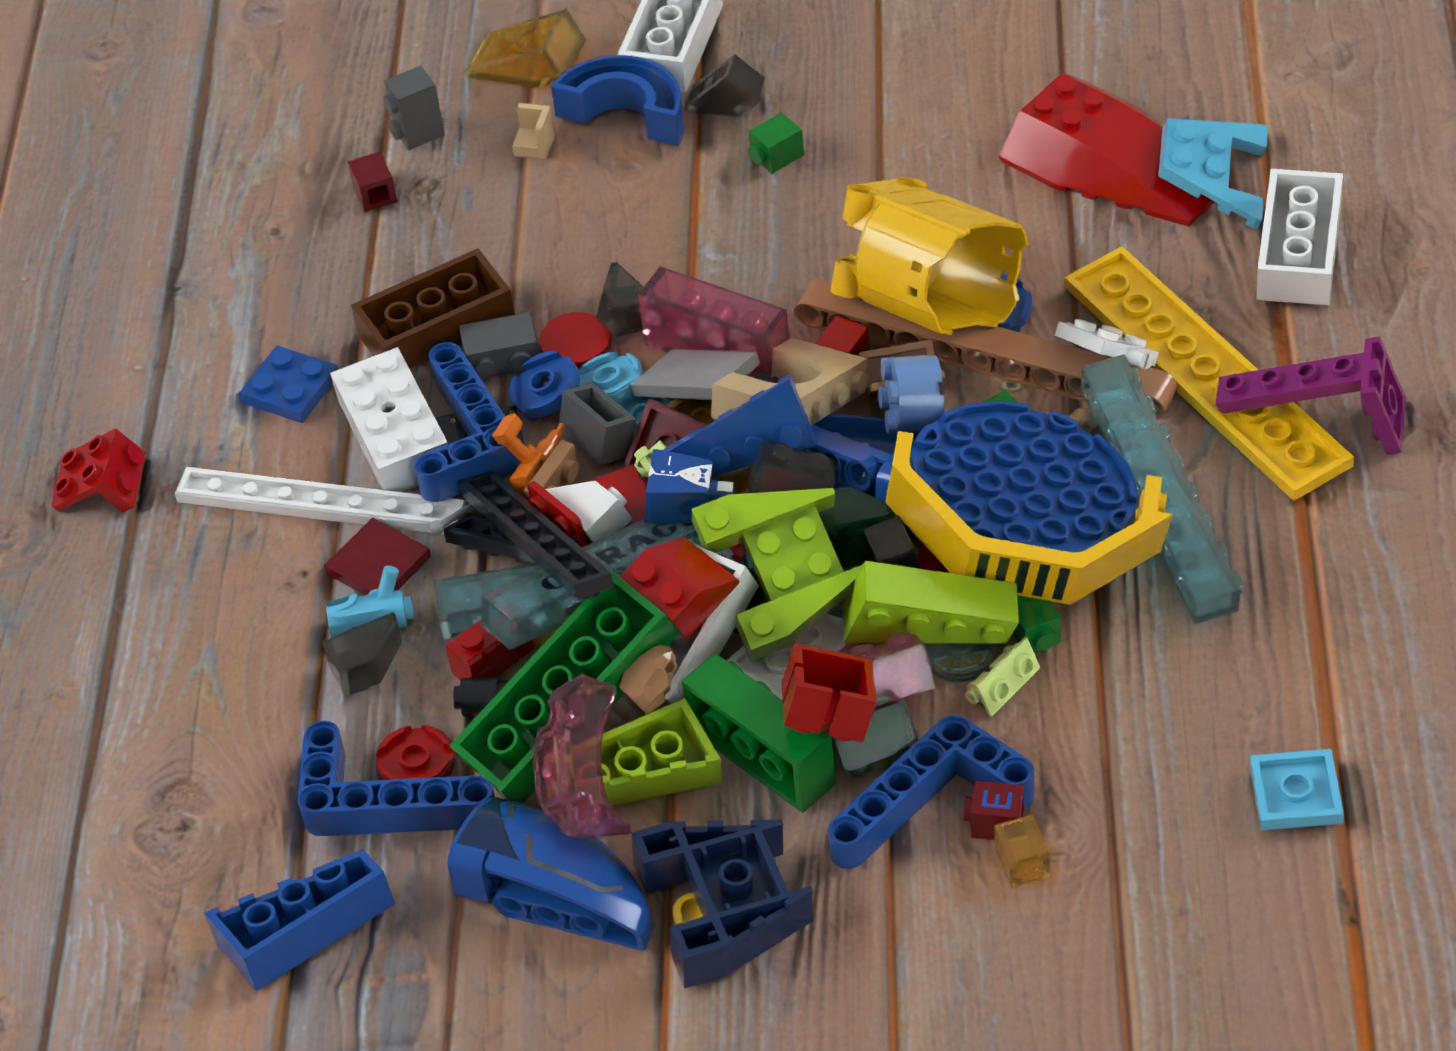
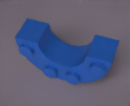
(622, 84)

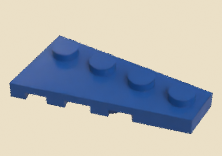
(739, 433)

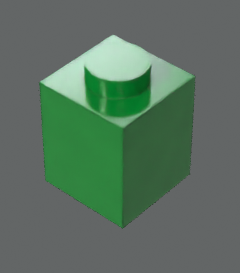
(776, 143)
(1038, 623)

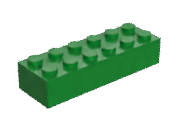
(594, 641)

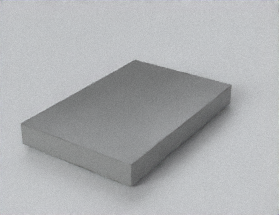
(691, 373)

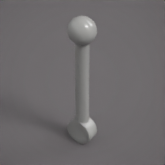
(437, 527)

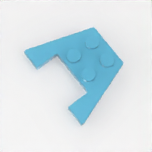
(1198, 157)

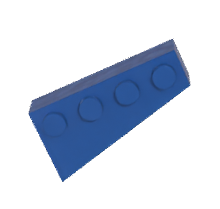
(300, 918)

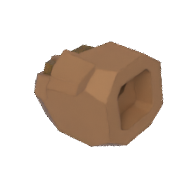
(649, 678)

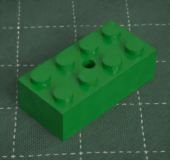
(749, 730)

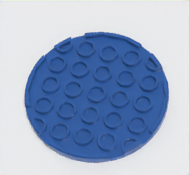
(1026, 475)

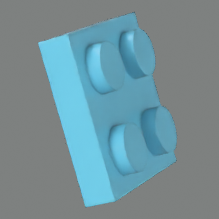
(1296, 789)

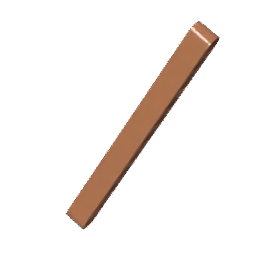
(978, 347)

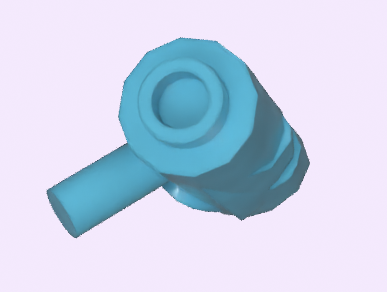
(357, 610)

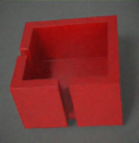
(828, 693)

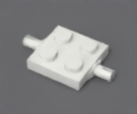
(1108, 342)

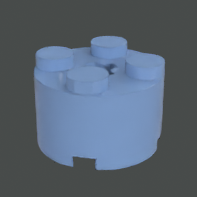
(910, 392)

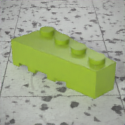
(928, 604)
(658, 756)

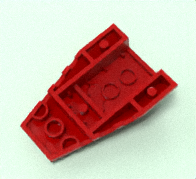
(1099, 146)

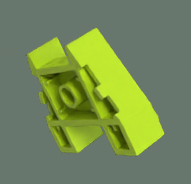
(788, 556)

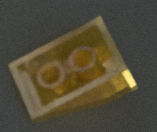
(529, 51)

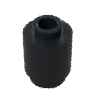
(476, 693)

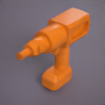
(530, 457)

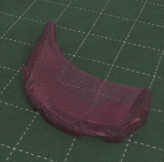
(570, 760)

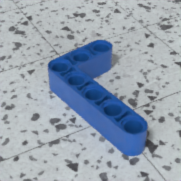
(478, 415)
(918, 775)
(377, 806)

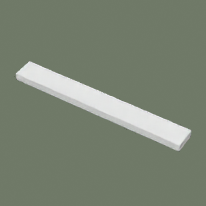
(312, 499)

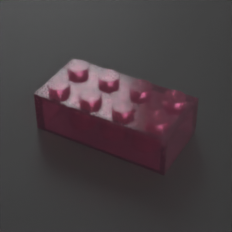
(702, 316)

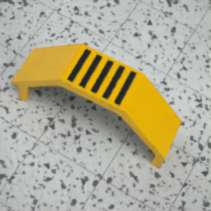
(1037, 570)

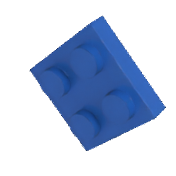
(288, 384)

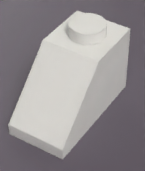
(598, 509)

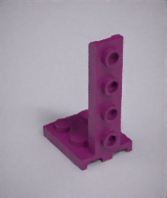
(1362, 372)

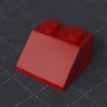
(680, 582)

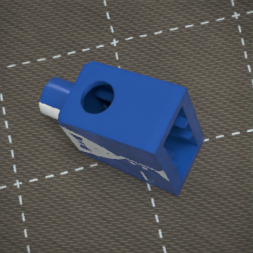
(678, 485)

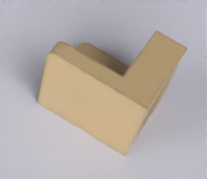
(534, 132)

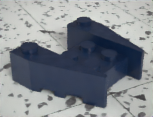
(734, 886)

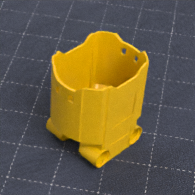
(929, 256)

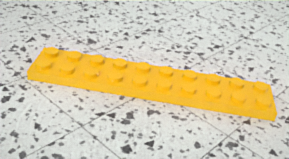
(1274, 438)

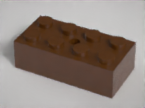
(432, 307)

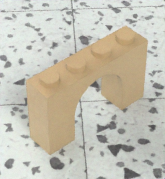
(821, 375)

